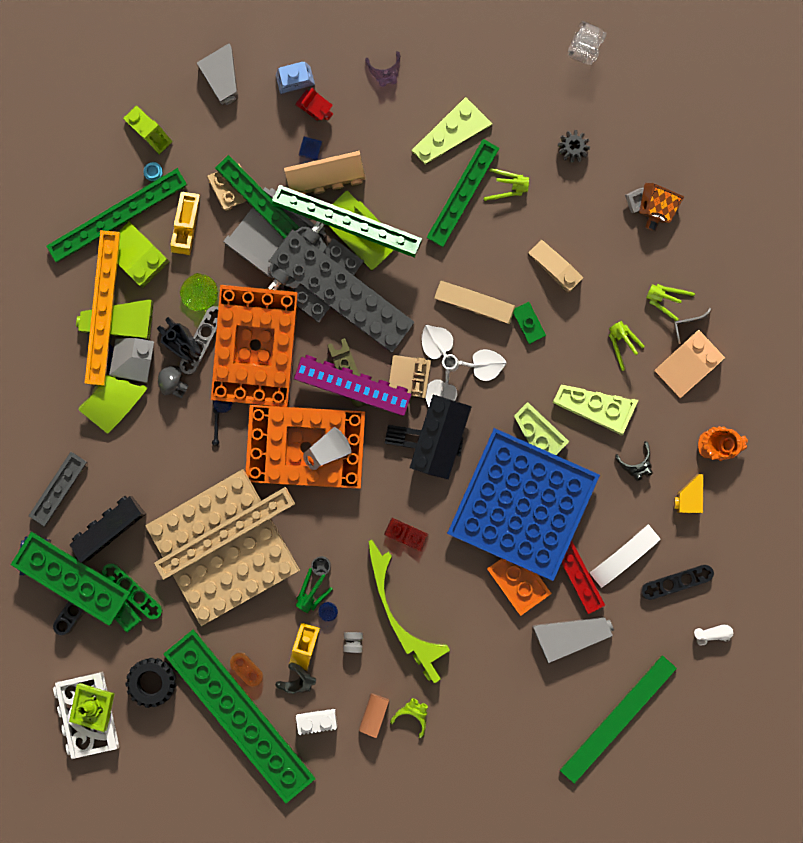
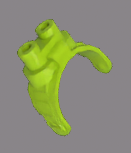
(415, 709)

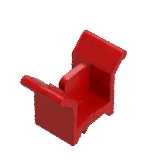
(315, 105)

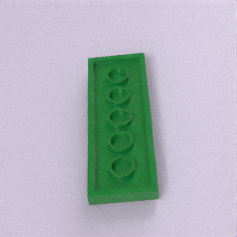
(70, 578)

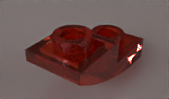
(406, 534)

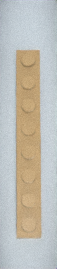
(224, 533)

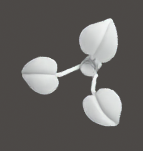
(439, 341)

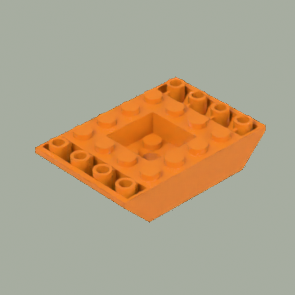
(247, 373)
(276, 442)

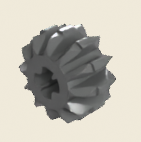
(571, 139)

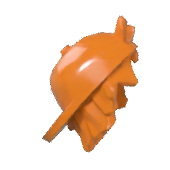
(721, 443)

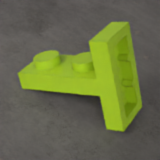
(148, 129)

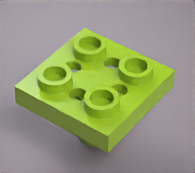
(86, 707)

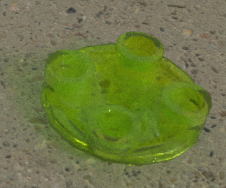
(199, 292)

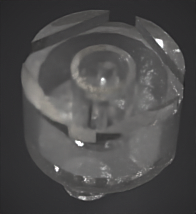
(585, 43)

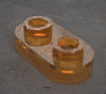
(246, 669)

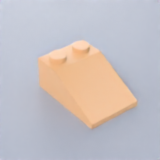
(689, 364)

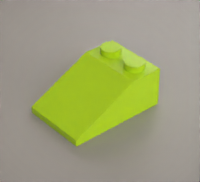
(139, 256)

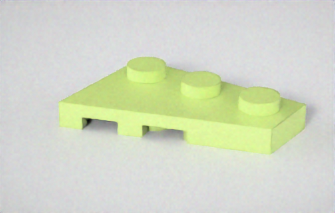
(539, 430)

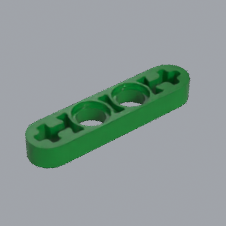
(135, 588)

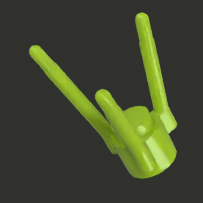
(518, 183)
(657, 293)
(621, 332)

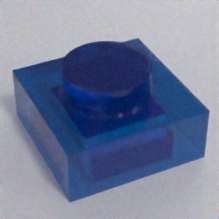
(310, 148)

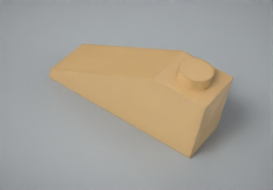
(555, 266)

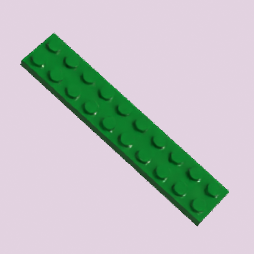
(239, 716)

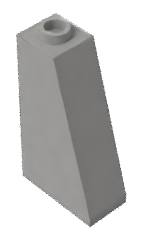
(570, 636)

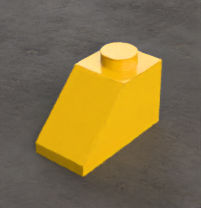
(690, 497)
(304, 645)

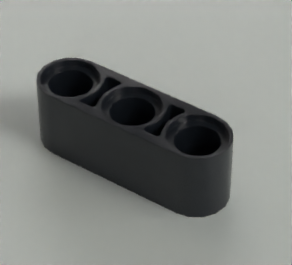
(70, 619)

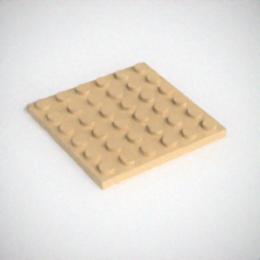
(235, 569)

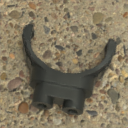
(638, 470)
(300, 685)

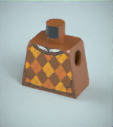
(659, 205)

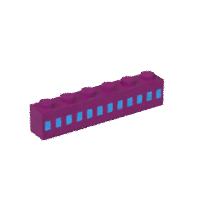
(352, 386)

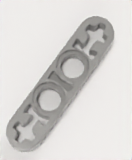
(204, 341)

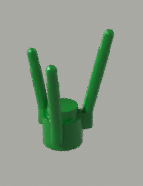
(307, 602)

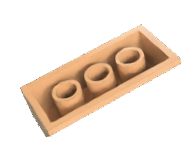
(326, 173)

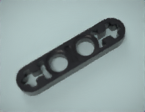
(677, 583)

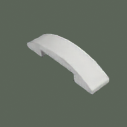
(625, 556)

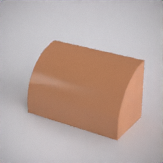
(374, 715)

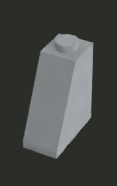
(220, 74)

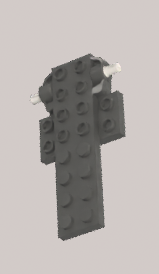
(326, 280)

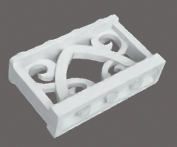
(83, 732)

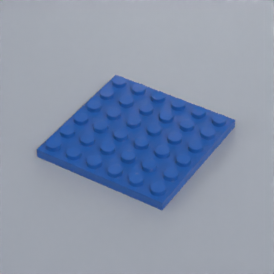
(523, 504)

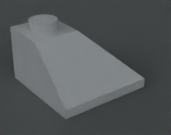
(131, 359)

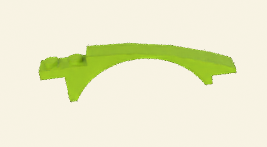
(424, 651)

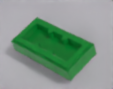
(529, 323)
(127, 617)

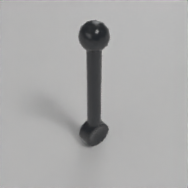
(215, 442)

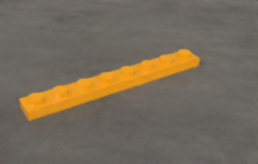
(102, 308)

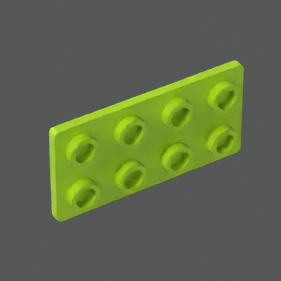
(368, 251)

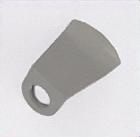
(690, 320)
(327, 449)

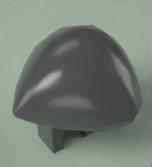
(170, 382)

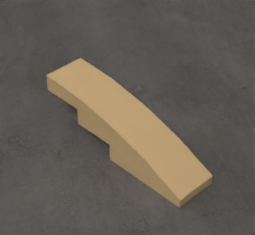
(475, 302)

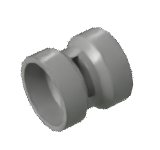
(353, 647)

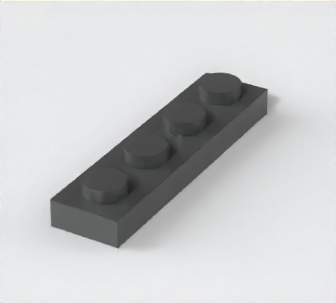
(58, 489)

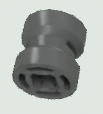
(321, 565)

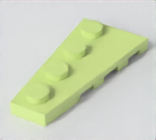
(454, 129)
(602, 409)

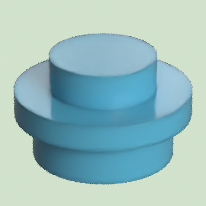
(153, 171)

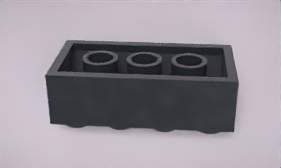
(440, 437)
(106, 529)

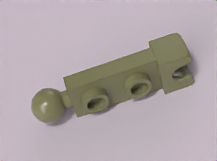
(344, 359)

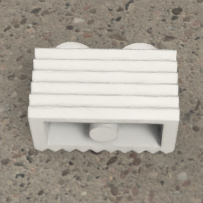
(316, 721)

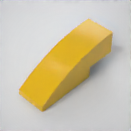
(185, 223)

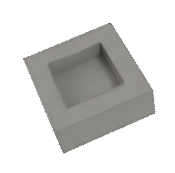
(634, 199)

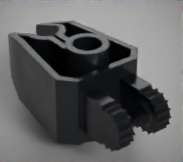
(179, 340)

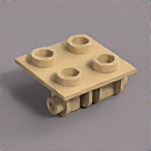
(224, 191)
(410, 374)

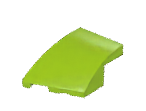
(111, 402)

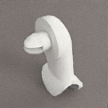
(720, 632)

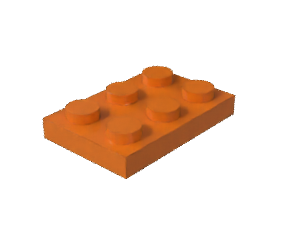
(519, 585)

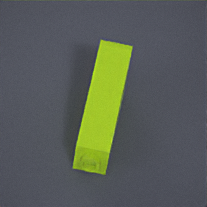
(128, 320)

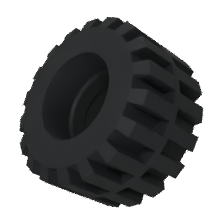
(134, 685)

